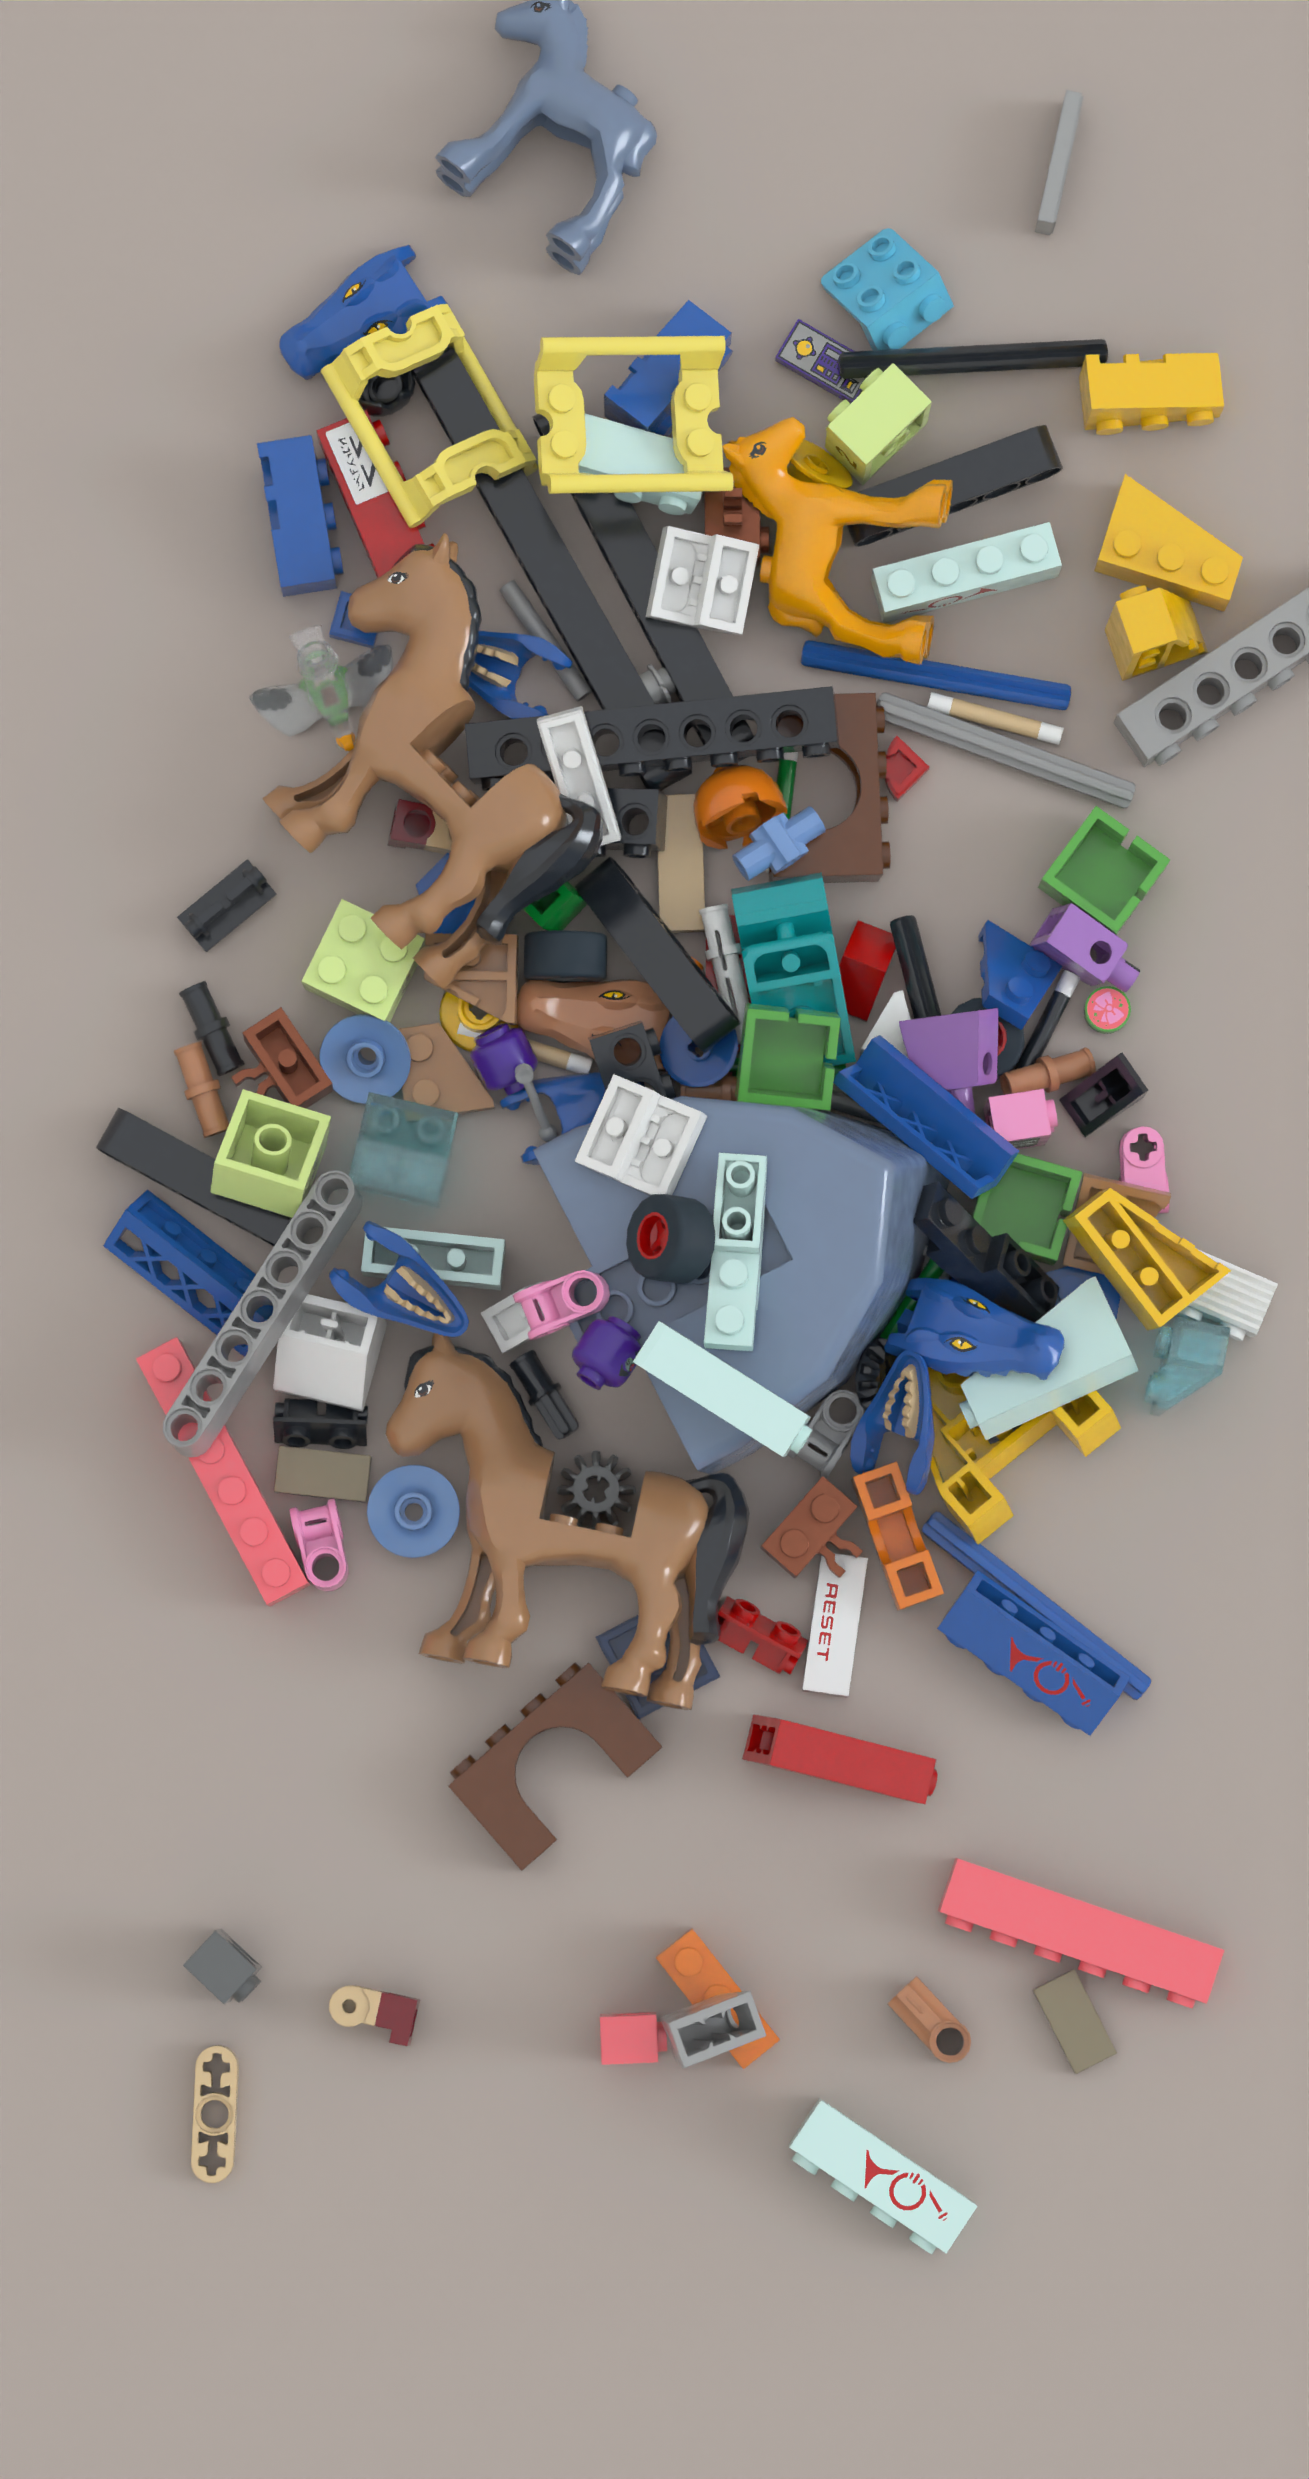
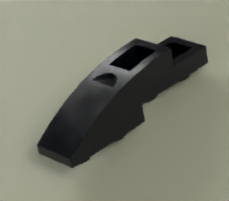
(981, 1262)

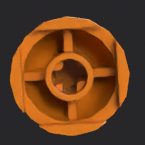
(735, 804)

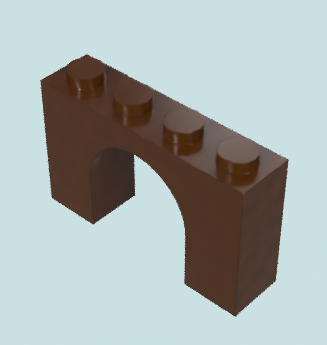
(855, 846)
(490, 1783)

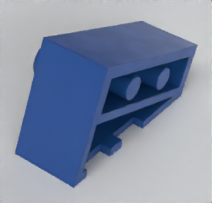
(646, 393)

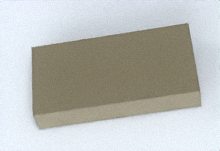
(322, 1474)
(1074, 2021)

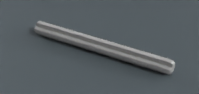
(1006, 750)

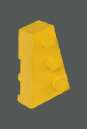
(1150, 392)
(1165, 549)
(1152, 631)
(1142, 1258)

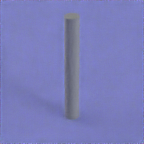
(537, 628)

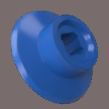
(689, 1067)

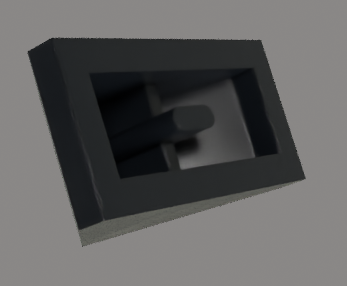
(1104, 1095)

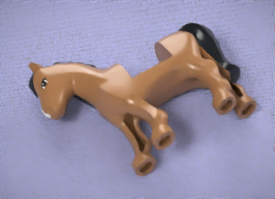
(505, 844)
(674, 1558)

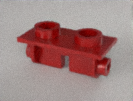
(778, 1641)

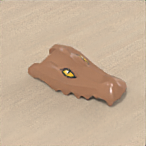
(586, 1009)

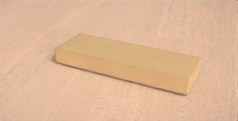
(681, 868)

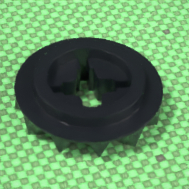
(872, 1371)

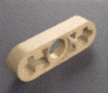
(224, 2150)

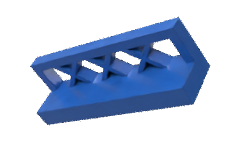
(927, 1115)
(197, 1258)

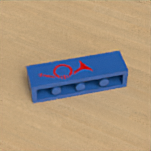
(1033, 1653)

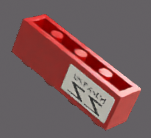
(366, 496)

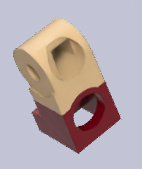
(419, 828)
(378, 2008)

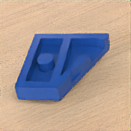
(1013, 975)

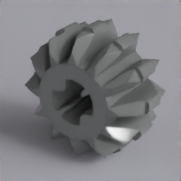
(611, 1493)

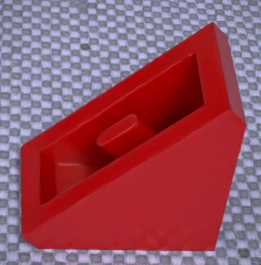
(865, 968)

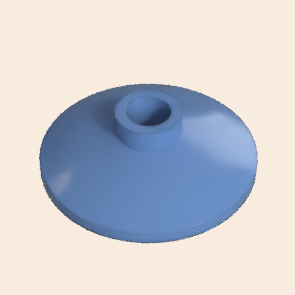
(354, 1075)
(399, 1490)

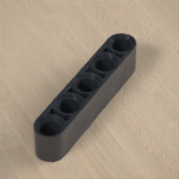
(975, 476)
(657, 954)
(183, 1172)

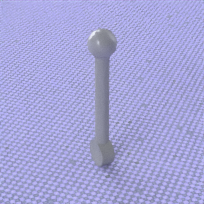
(525, 1075)

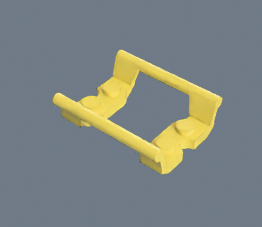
(691, 402)
(456, 466)

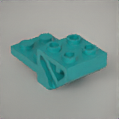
(792, 950)

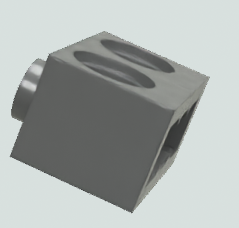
(224, 1968)

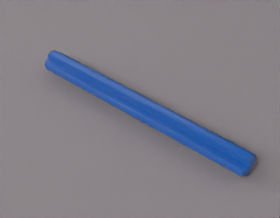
(937, 675)
(977, 1557)

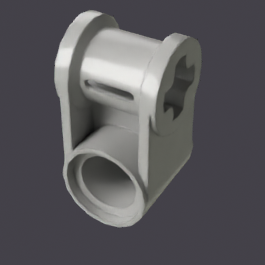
(829, 1435)

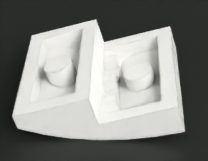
(702, 580)
(640, 1137)

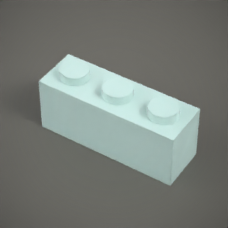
(630, 450)
(453, 1257)

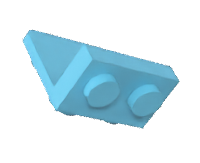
(888, 290)

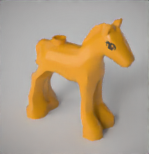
(810, 535)

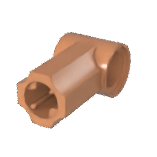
(927, 2018)

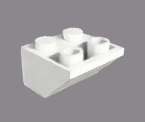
(329, 1353)

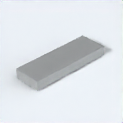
(1059, 162)

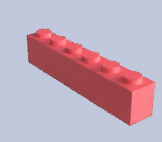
(229, 1484)
(1081, 1931)

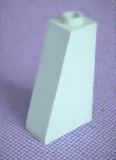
(1091, 1359)
(724, 1390)

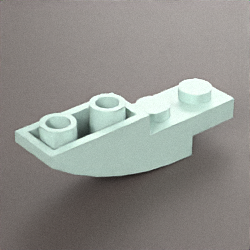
(736, 1252)

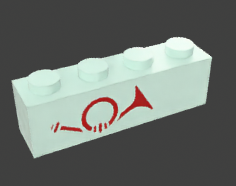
(966, 572)
(882, 2176)

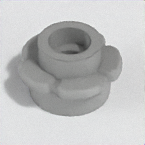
(658, 684)

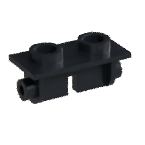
(227, 905)
(299, 1425)

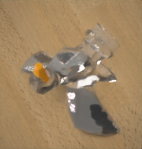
(325, 688)

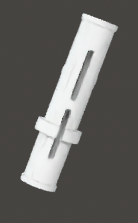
(717, 926)

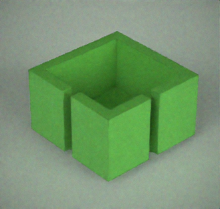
(1101, 873)
(785, 1057)
(1029, 1204)

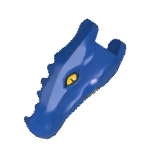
(366, 301)
(968, 1333)

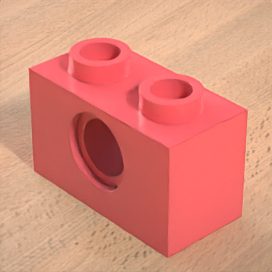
(631, 2038)

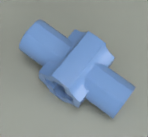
(778, 843)

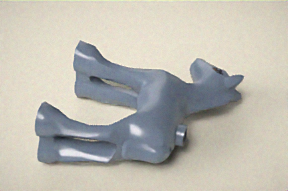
(569, 106)

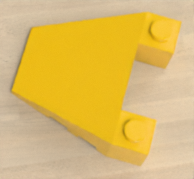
(967, 1462)

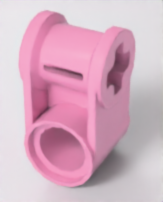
(1145, 1173)
(559, 1303)
(320, 1541)

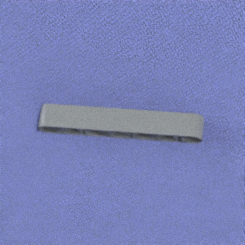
(262, 1336)

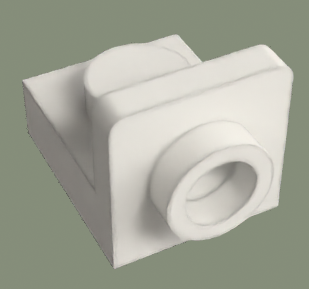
(508, 1322)

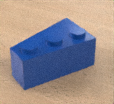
(299, 515)

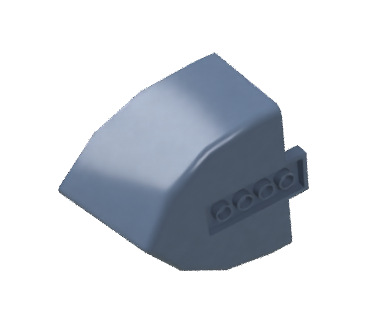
(830, 1261)

